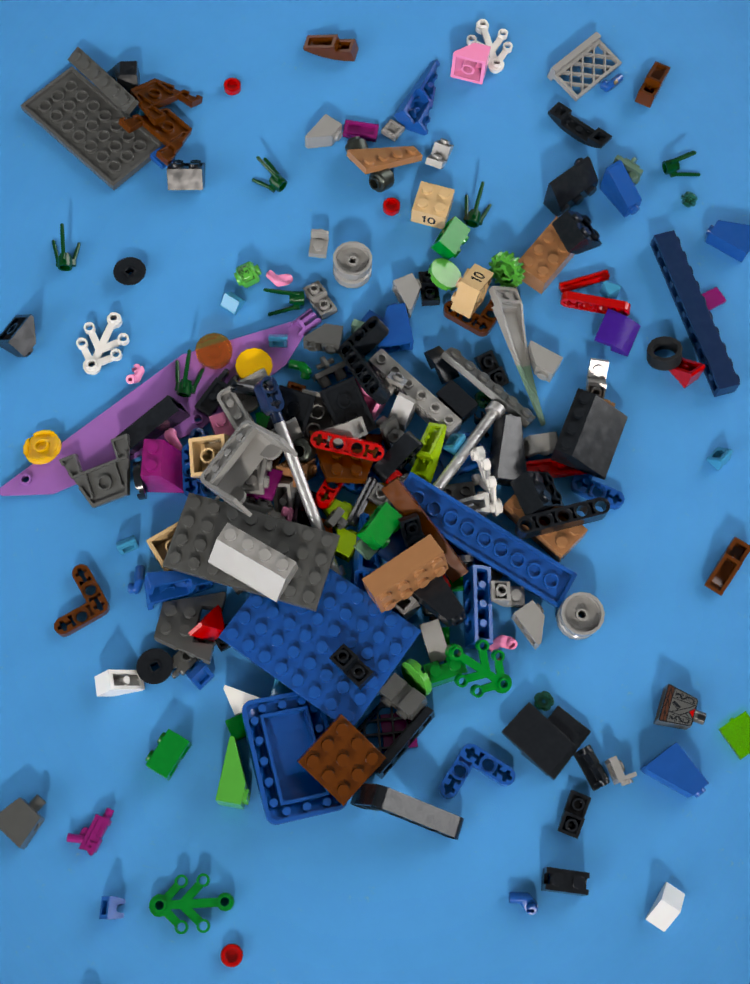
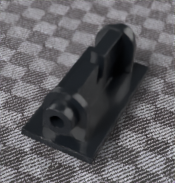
(591, 767)

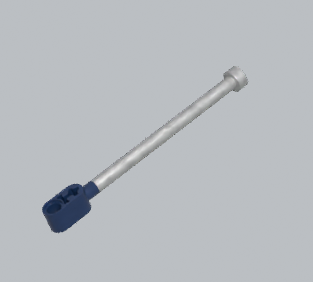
(493, 412)
(294, 464)

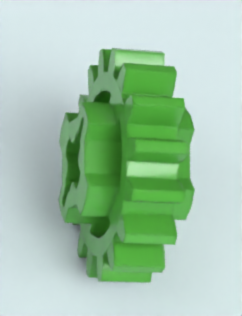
(508, 271)

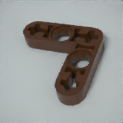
(482, 319)
(89, 607)

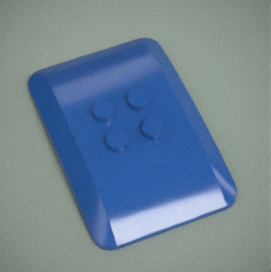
(277, 736)

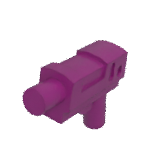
(92, 838)

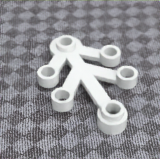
(495, 63)
(102, 345)
(487, 481)

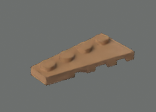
(378, 159)

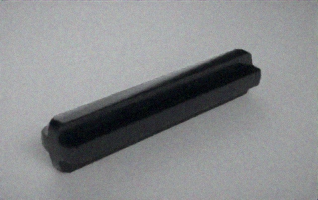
(361, 502)

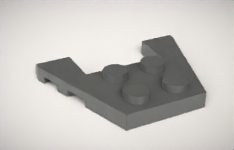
(106, 481)
(179, 617)

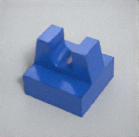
(200, 675)
(109, 908)

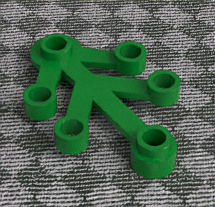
(482, 669)
(187, 903)

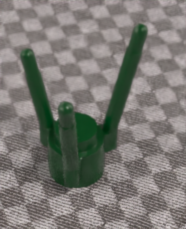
(672, 165)
(276, 181)
(473, 217)
(65, 261)
(295, 298)
(184, 387)

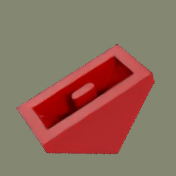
(687, 371)
(209, 626)

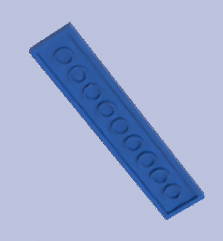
(492, 543)

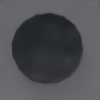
(138, 481)

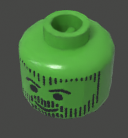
(247, 274)

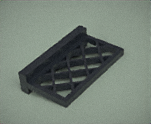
(404, 739)

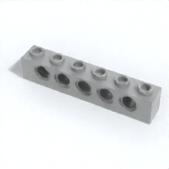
(427, 405)

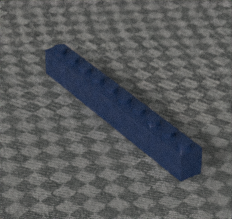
(695, 314)

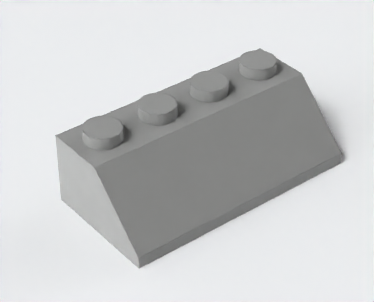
(252, 562)

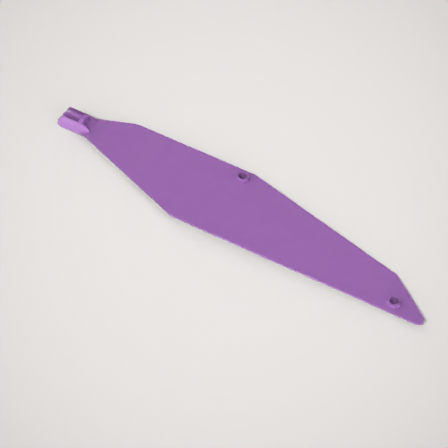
(93, 440)

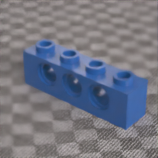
(477, 606)

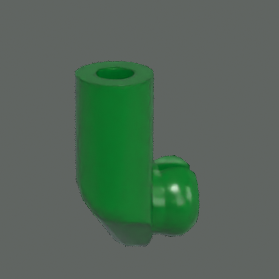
(302, 367)

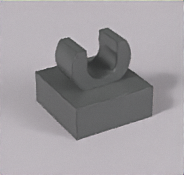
(335, 519)

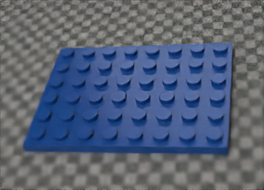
(297, 644)

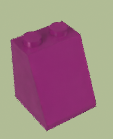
(161, 467)

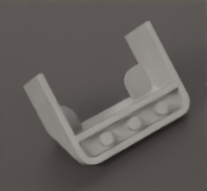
(238, 406)
(239, 459)

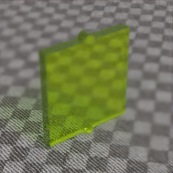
(738, 734)

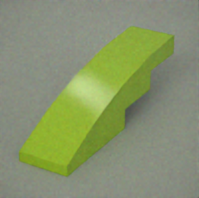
(429, 455)

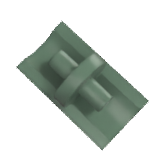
(632, 168)

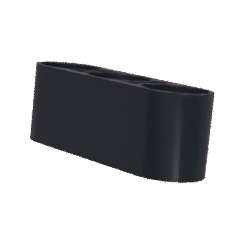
(397, 456)

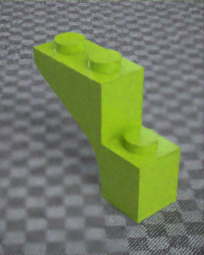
(347, 537)

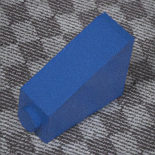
(620, 189)
(730, 238)
(400, 333)
(676, 772)

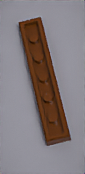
(407, 505)

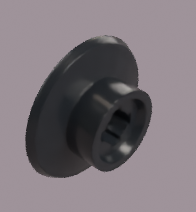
(126, 266)
(149, 659)

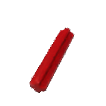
(584, 281)

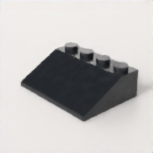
(589, 435)

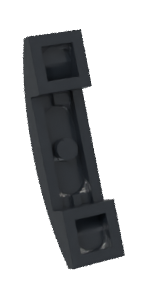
(577, 129)

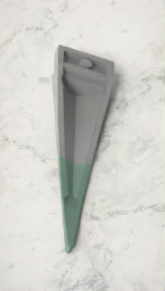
(510, 317)

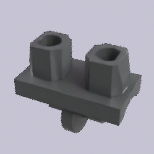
(322, 377)
(389, 430)

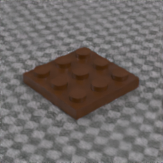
(341, 759)

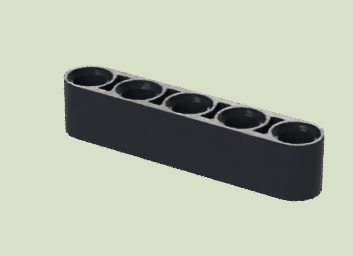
(568, 512)

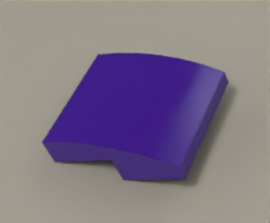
(617, 332)

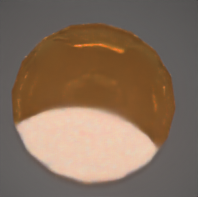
(214, 351)

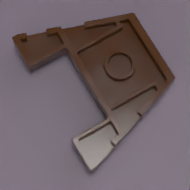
(158, 94)
(171, 132)
(346, 468)

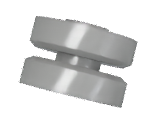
(352, 264)
(580, 604)

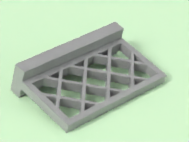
(573, 58)

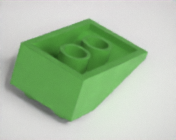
(233, 785)

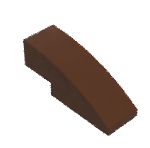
(331, 47)
(652, 84)
(727, 566)

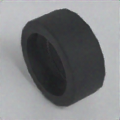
(666, 343)

